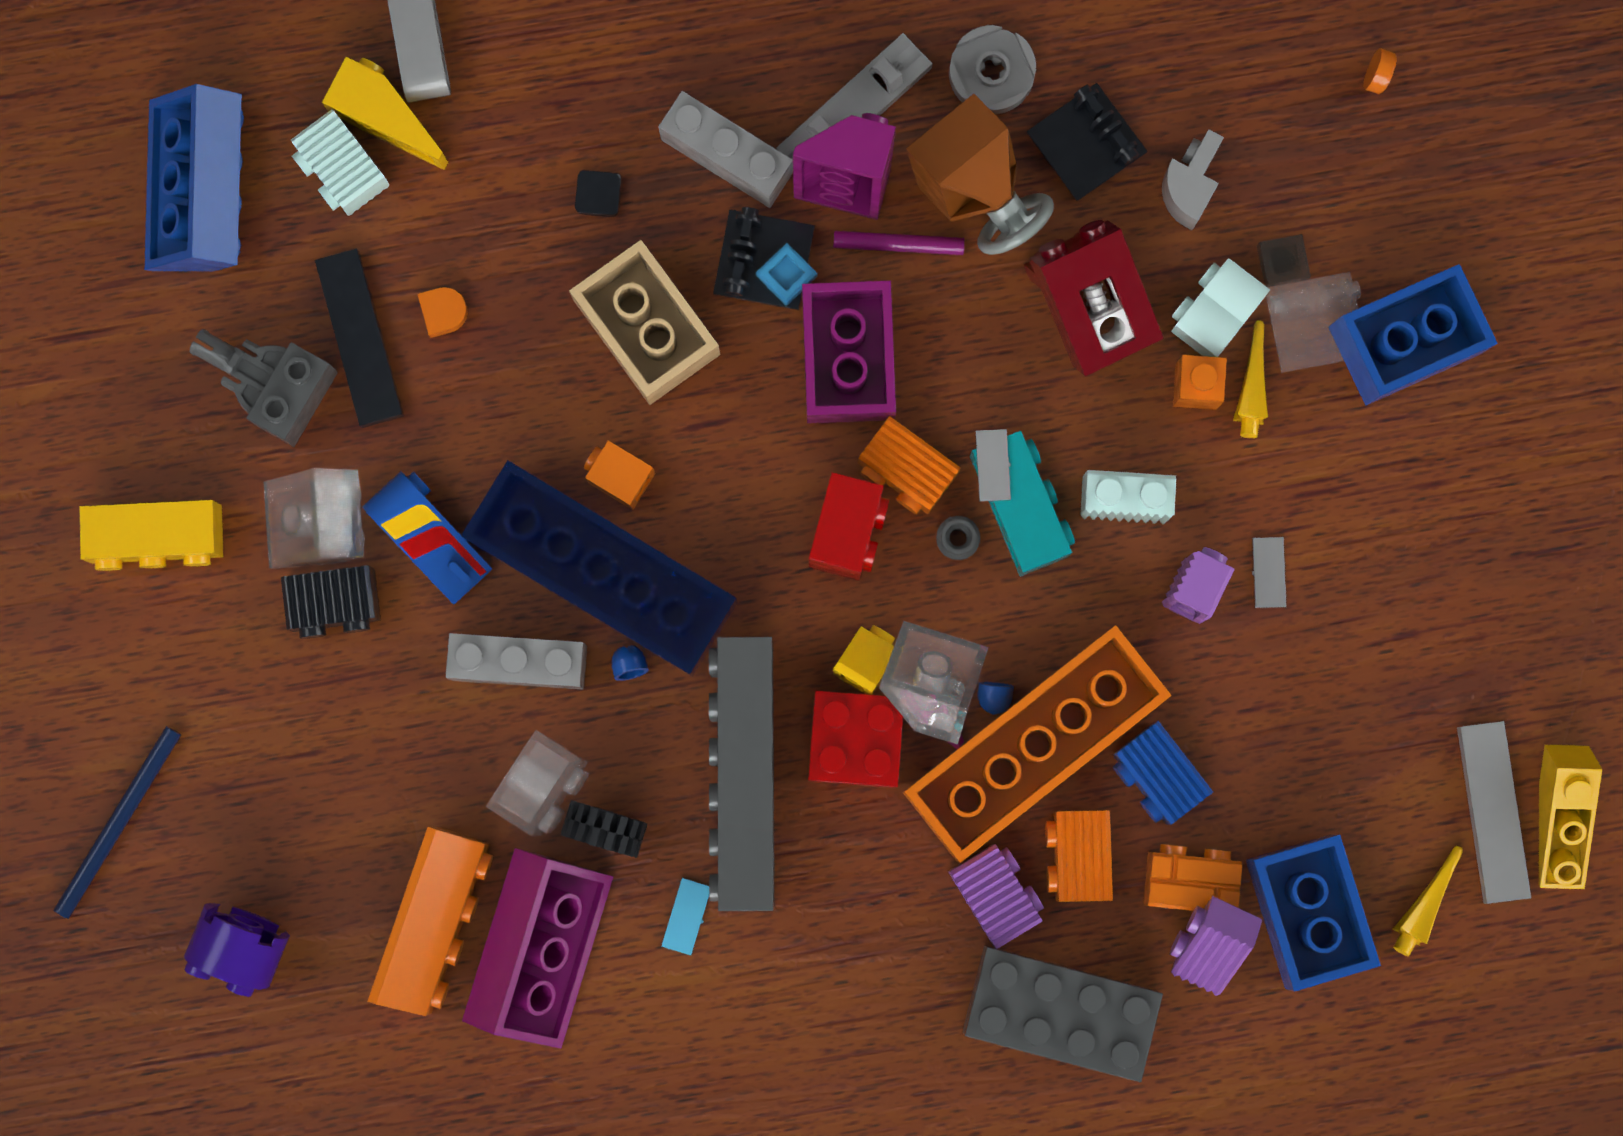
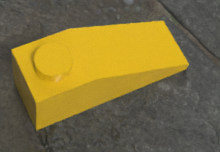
(372, 104)

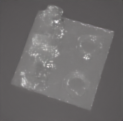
(1302, 315)

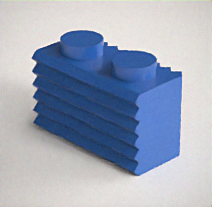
(1161, 774)

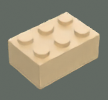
(645, 322)

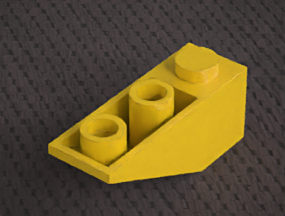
(1567, 814)

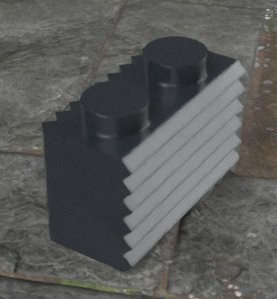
(331, 600)

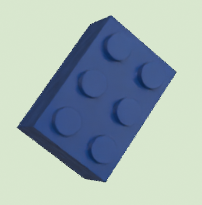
(1412, 334)
(1313, 912)

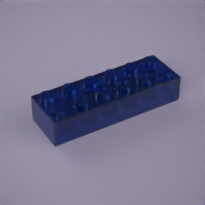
(599, 568)

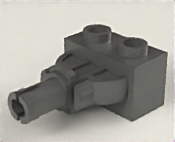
(276, 387)

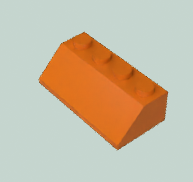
(430, 922)

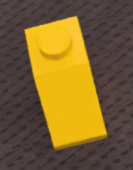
(865, 659)

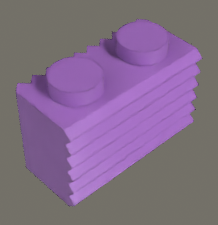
(1199, 585)
(996, 894)
(1215, 944)

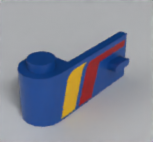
(426, 536)

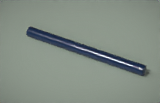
(117, 822)

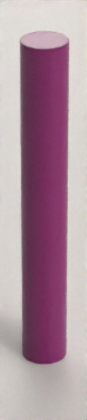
(898, 242)

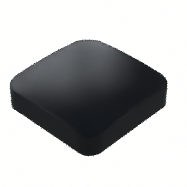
(598, 193)

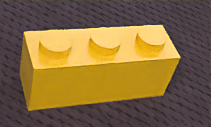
(151, 534)

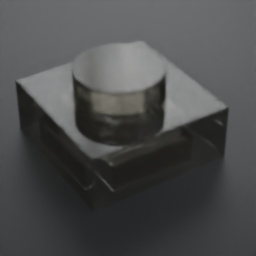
(1283, 260)

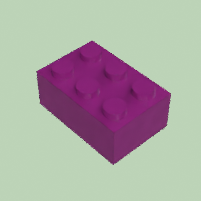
(848, 351)

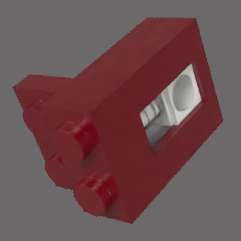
(1078, 264)

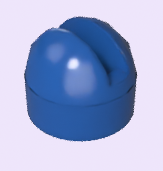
(628, 663)
(995, 696)

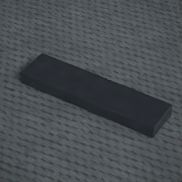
(359, 338)

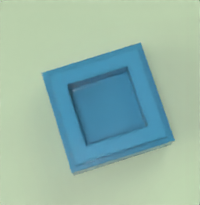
(786, 273)

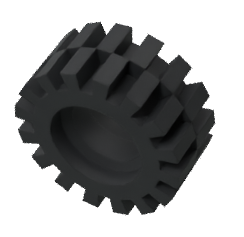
(603, 829)

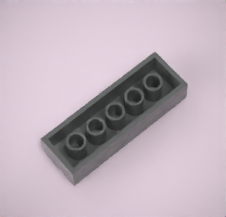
(744, 774)

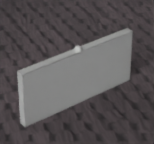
(993, 465)
(1269, 572)

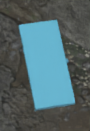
(686, 916)

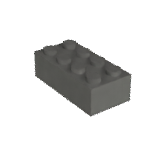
(1062, 1013)

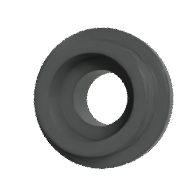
(962, 524)

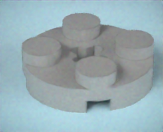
(1001, 48)

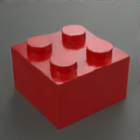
(846, 526)
(855, 740)

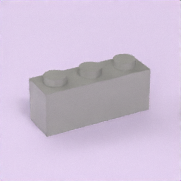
(726, 149)
(516, 661)

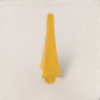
(1252, 400)
(1419, 919)

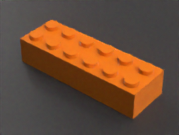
(1037, 744)

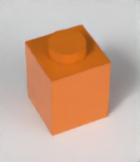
(1199, 382)
(618, 474)

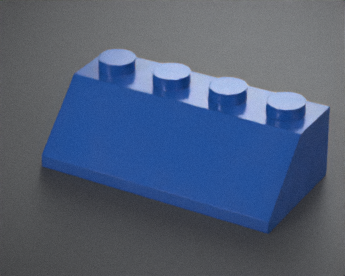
(193, 180)

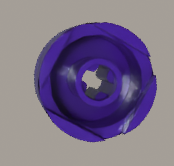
(235, 949)

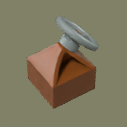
(971, 170)

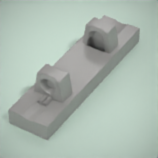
(900, 68)

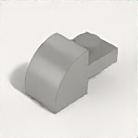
(1185, 187)

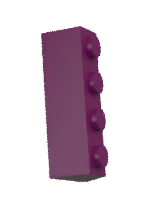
(846, 165)
(537, 949)

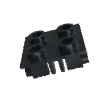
(1086, 141)
(748, 245)

